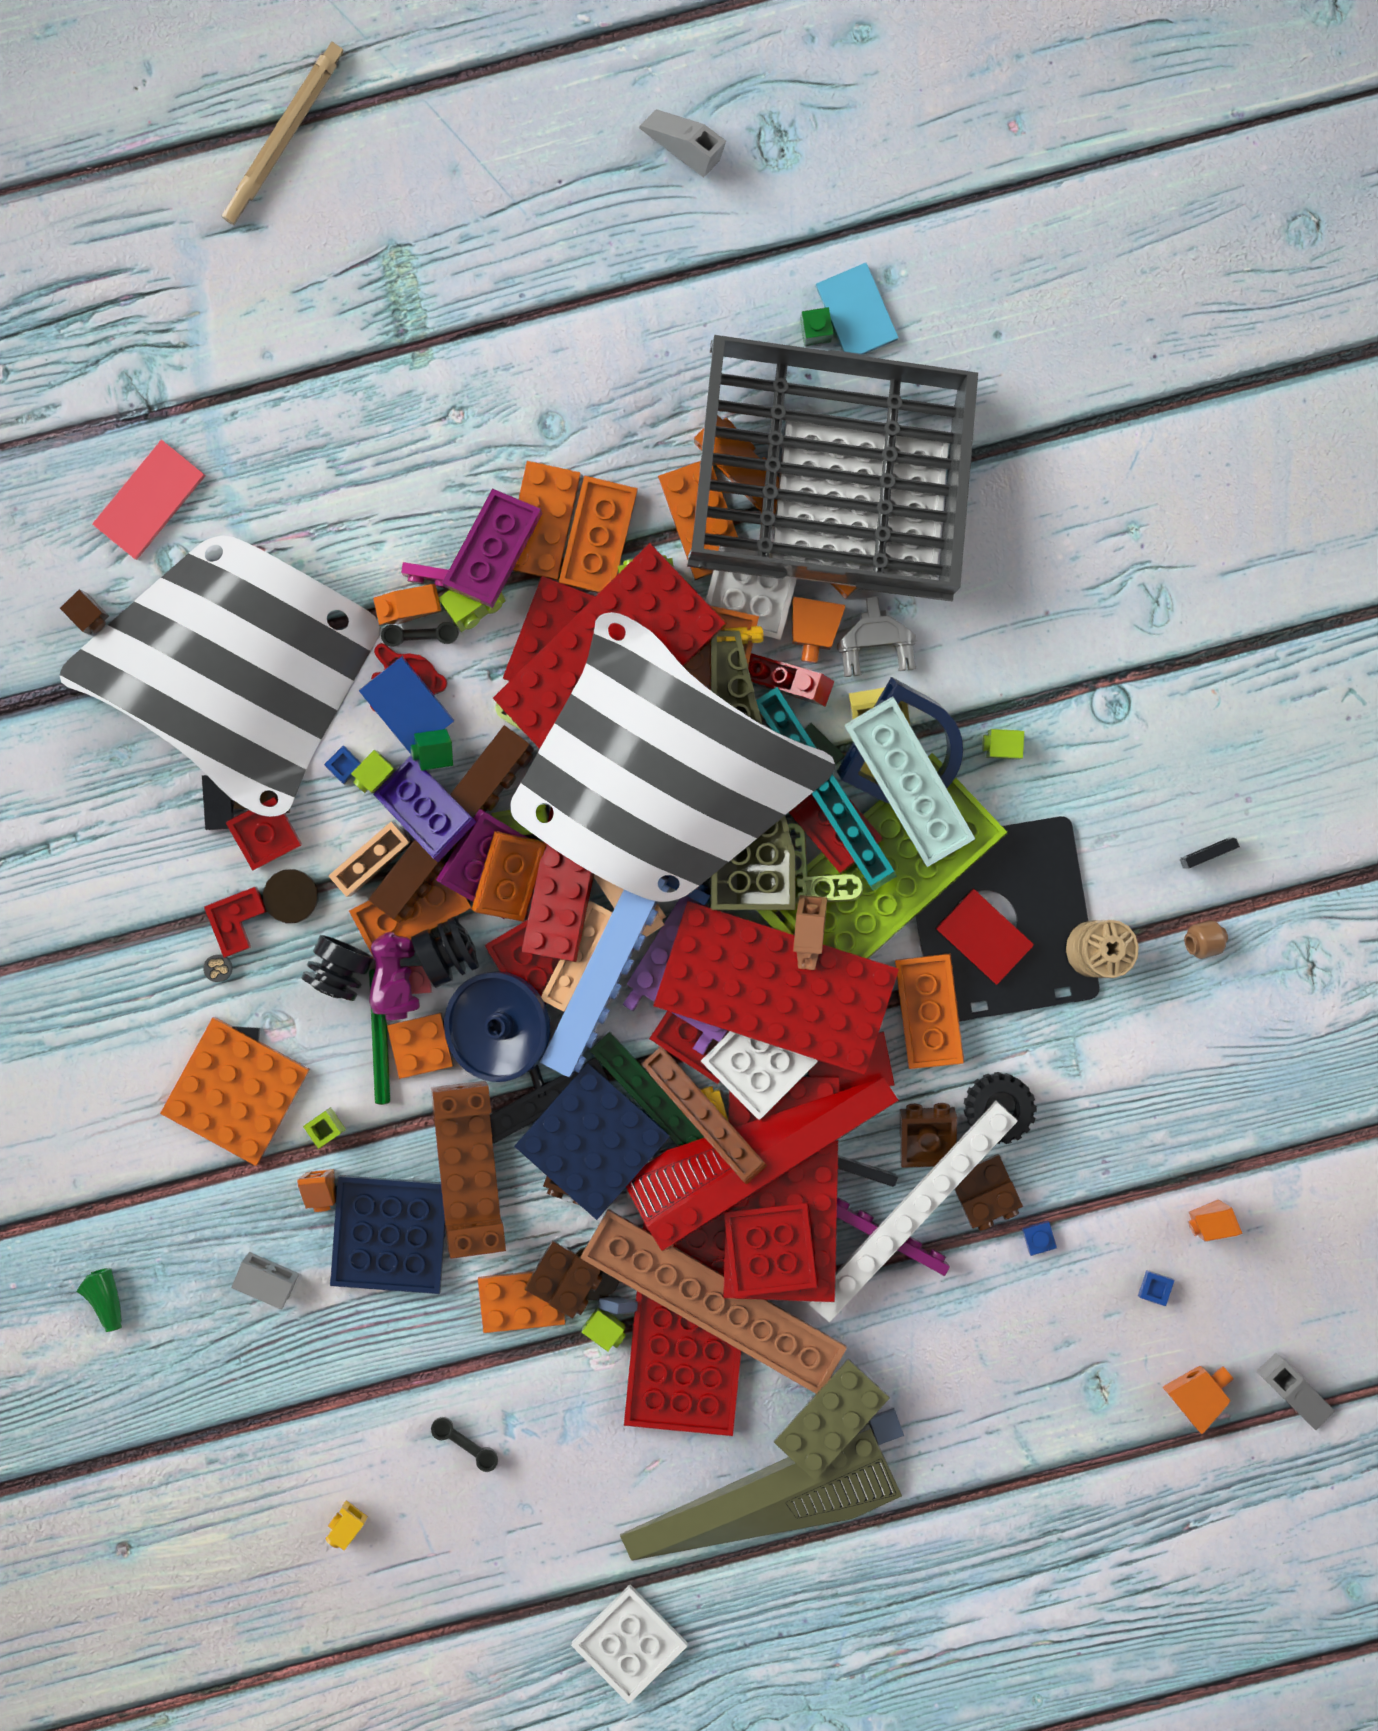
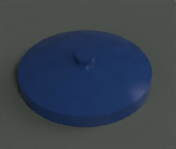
(497, 1026)

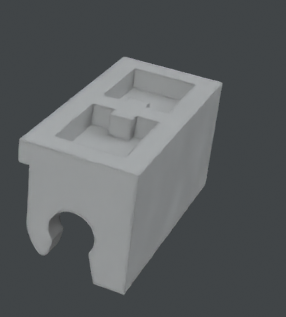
(265, 1280)

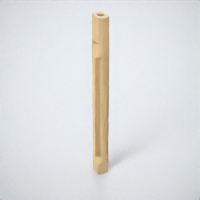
(283, 132)

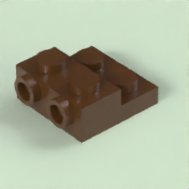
(926, 1134)
(988, 1194)
(563, 1280)

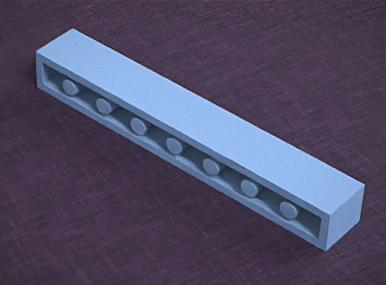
(600, 982)

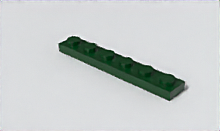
(645, 1090)

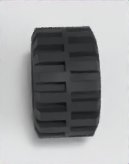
(1009, 1084)

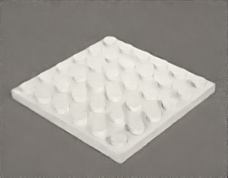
(860, 492)

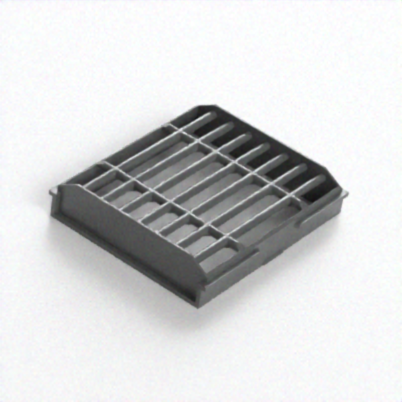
(853, 364)

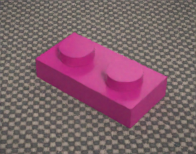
(419, 573)

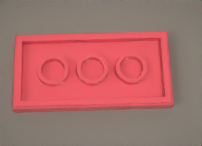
(148, 499)

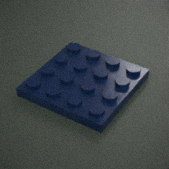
(592, 1141)
(388, 1235)

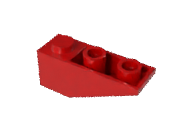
(790, 679)

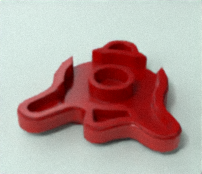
(434, 681)

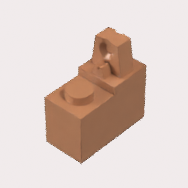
(809, 930)

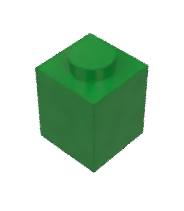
(816, 326)
(432, 749)

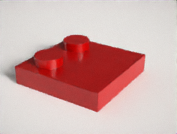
(262, 836)

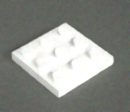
(753, 595)
(756, 1070)
(629, 1644)

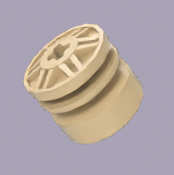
(1088, 949)

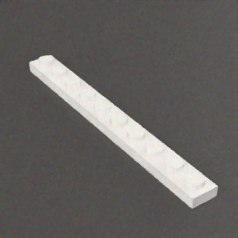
(917, 1207)

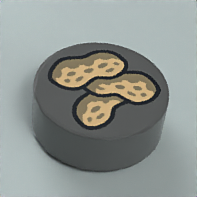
(217, 968)

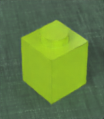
(1003, 744)
(372, 772)
(324, 1127)
(604, 1329)

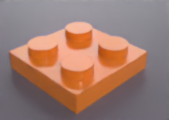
(420, 1045)

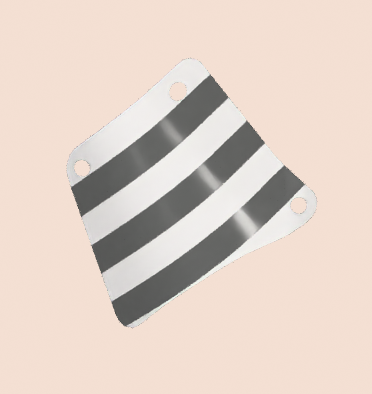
(231, 667)
(658, 770)

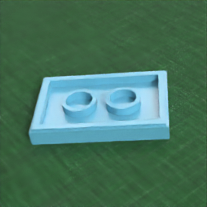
(857, 310)

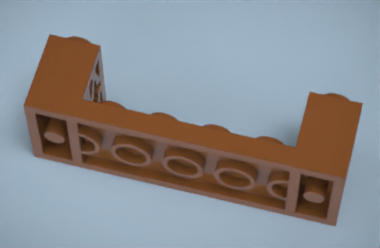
(467, 1169)

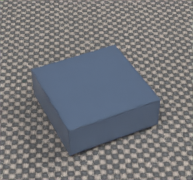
(618, 1305)
(886, 1426)

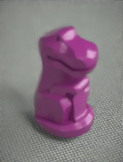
(390, 984)

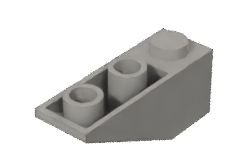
(686, 139)
(1295, 1391)

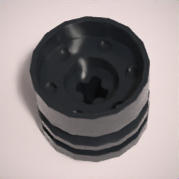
(444, 952)
(337, 968)

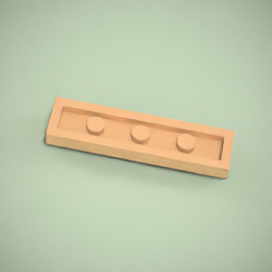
(568, 973)

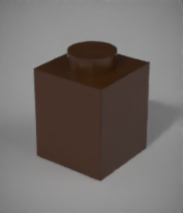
(84, 612)

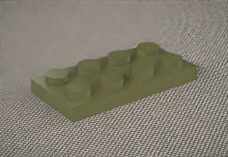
(831, 1419)

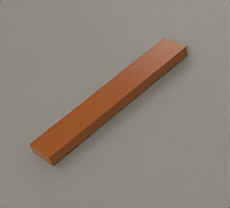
(704, 1115)

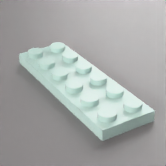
(909, 781)

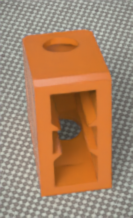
(814, 626)
(1200, 1395)

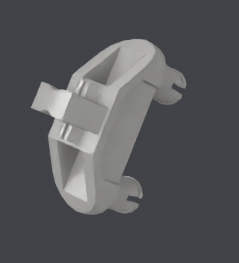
(873, 631)

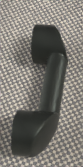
(394, 635)
(485, 1457)

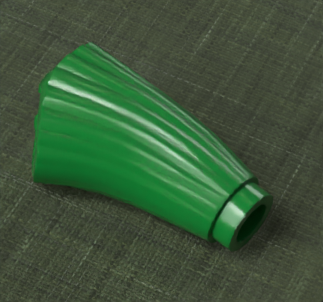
(102, 1294)

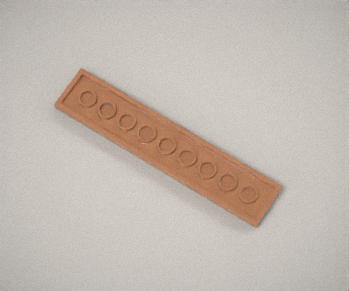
(697, 1295)

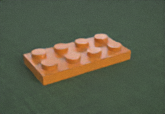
(681, 491)
(555, 494)
(598, 534)
(429, 911)
(929, 1011)

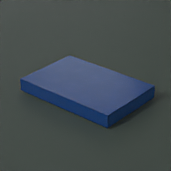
(405, 702)

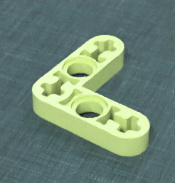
(809, 883)

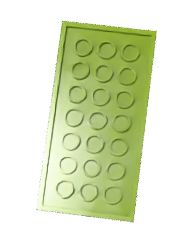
(878, 915)

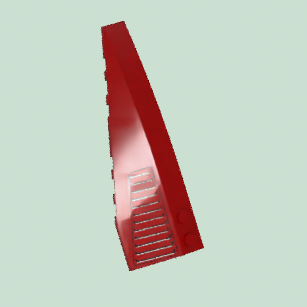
(696, 1185)

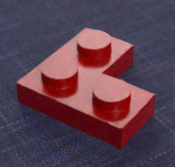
(227, 919)

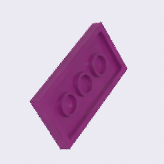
(492, 548)

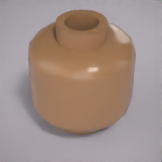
(1206, 939)

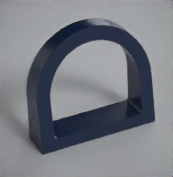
(850, 767)

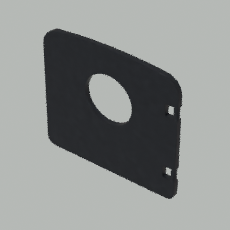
(1042, 880)

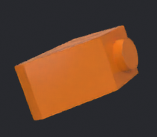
(407, 604)
(318, 1189)
(1214, 1221)

